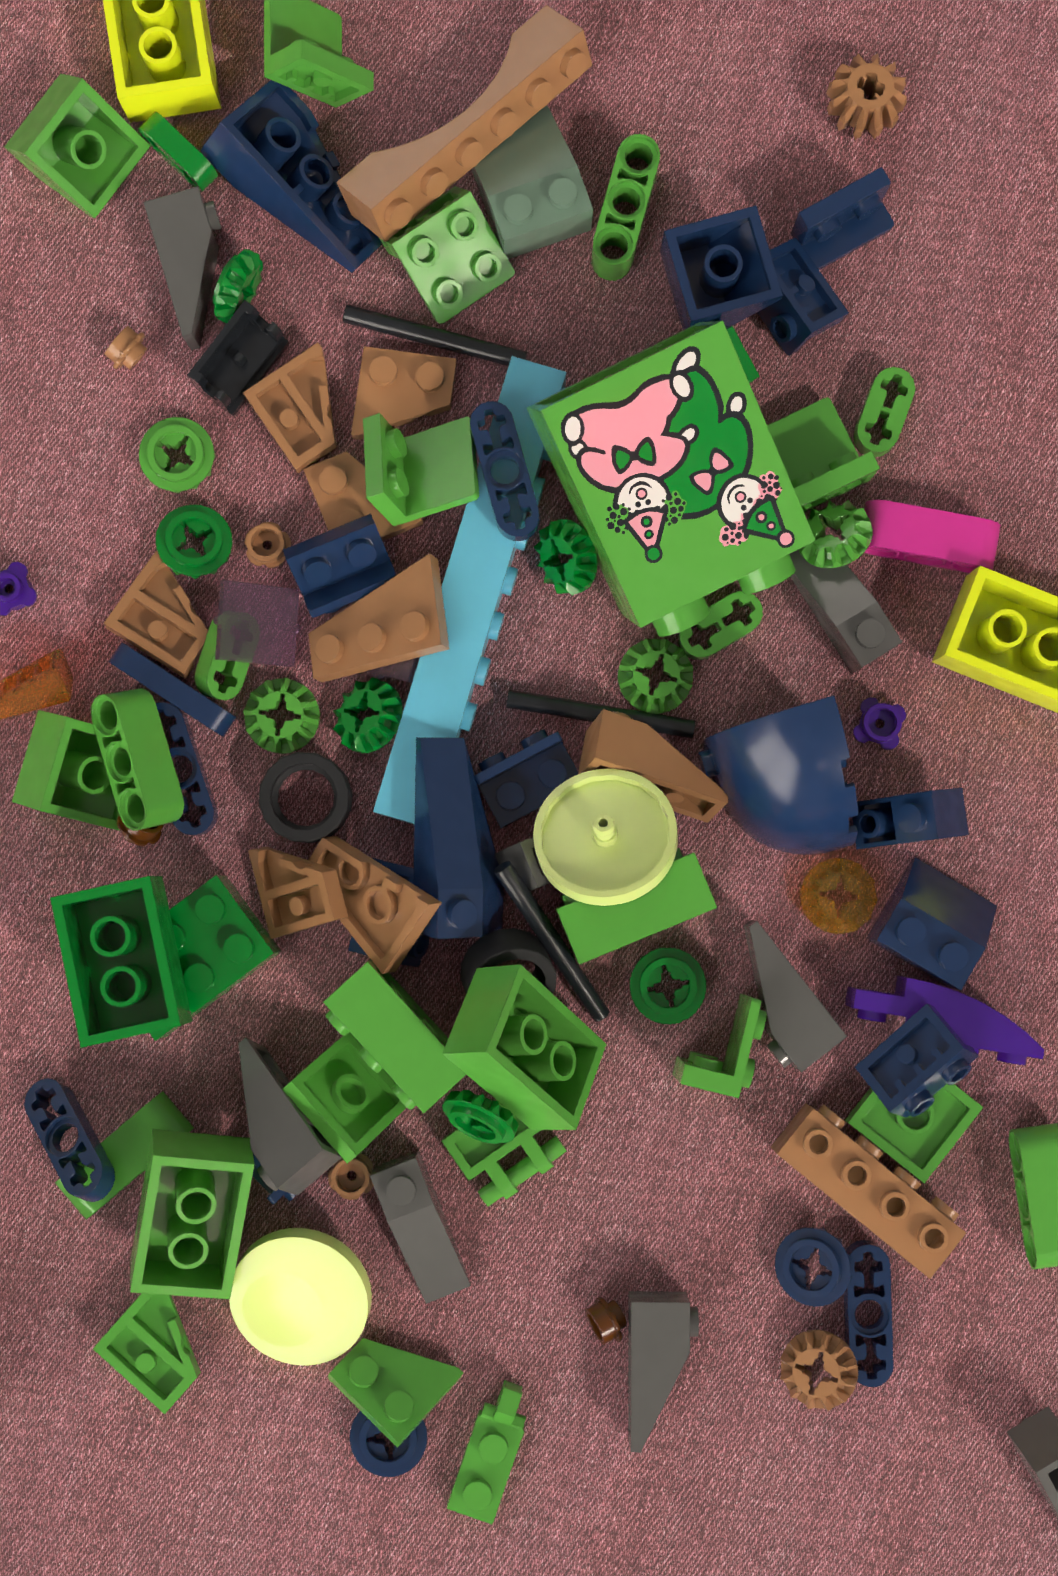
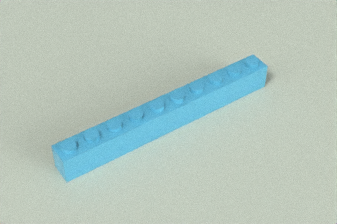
(471, 596)

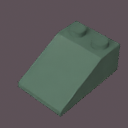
(533, 188)

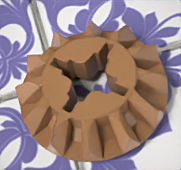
(837, 1360)

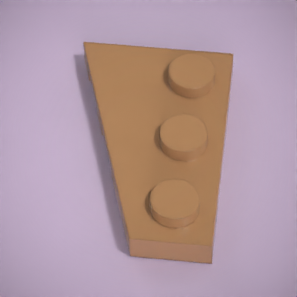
(385, 626)

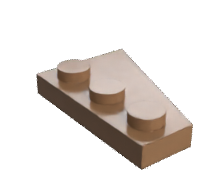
(381, 906)

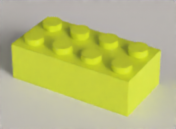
(162, 57)
(1004, 637)

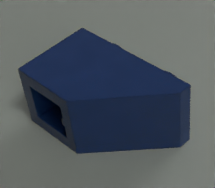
(911, 818)

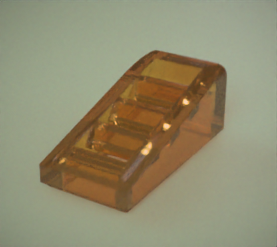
(37, 685)

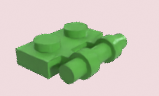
(476, 1156)

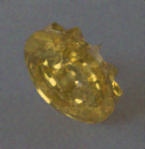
(822, 911)

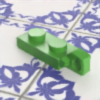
(489, 1457)

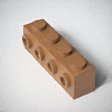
(868, 1190)

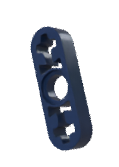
(482, 441)
(172, 689)
(204, 798)
(87, 1148)
(883, 1348)

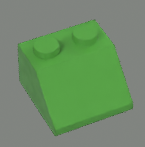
(77, 144)
(66, 772)

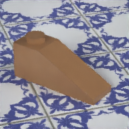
(633, 746)

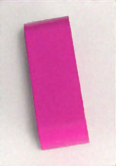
(931, 536)

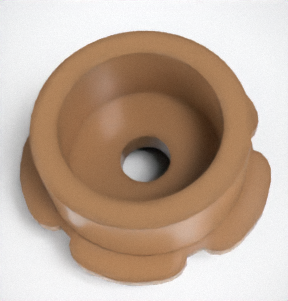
(126, 349)
(258, 536)
(349, 1188)

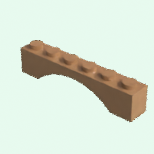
(403, 180)

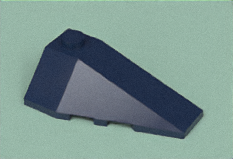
(280, 163)
(454, 843)

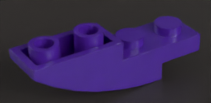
(969, 1018)

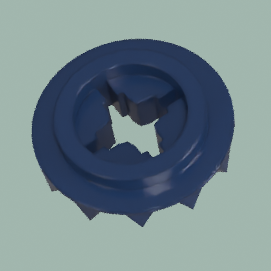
(795, 1275)
(374, 1454)

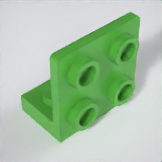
(306, 53)
(451, 254)
(820, 454)
(419, 471)
(711, 1074)

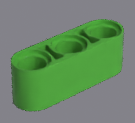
(630, 187)
(137, 758)
(129, 1148)
(1036, 1185)

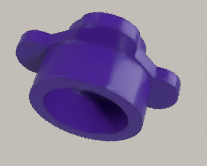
(23, 592)
(890, 715)

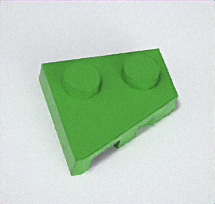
(151, 1350)
(393, 1386)

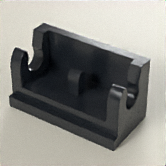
(238, 358)

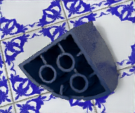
(787, 778)

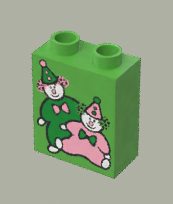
(675, 477)

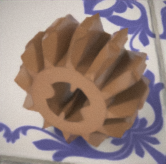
(871, 79)

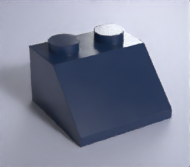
(720, 268)
(934, 925)

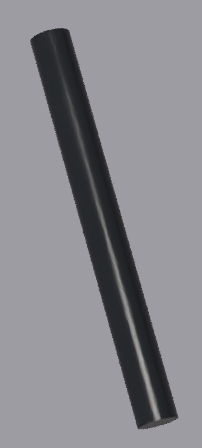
(431, 335)
(589, 711)
(551, 941)

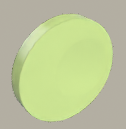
(605, 837)
(300, 1296)

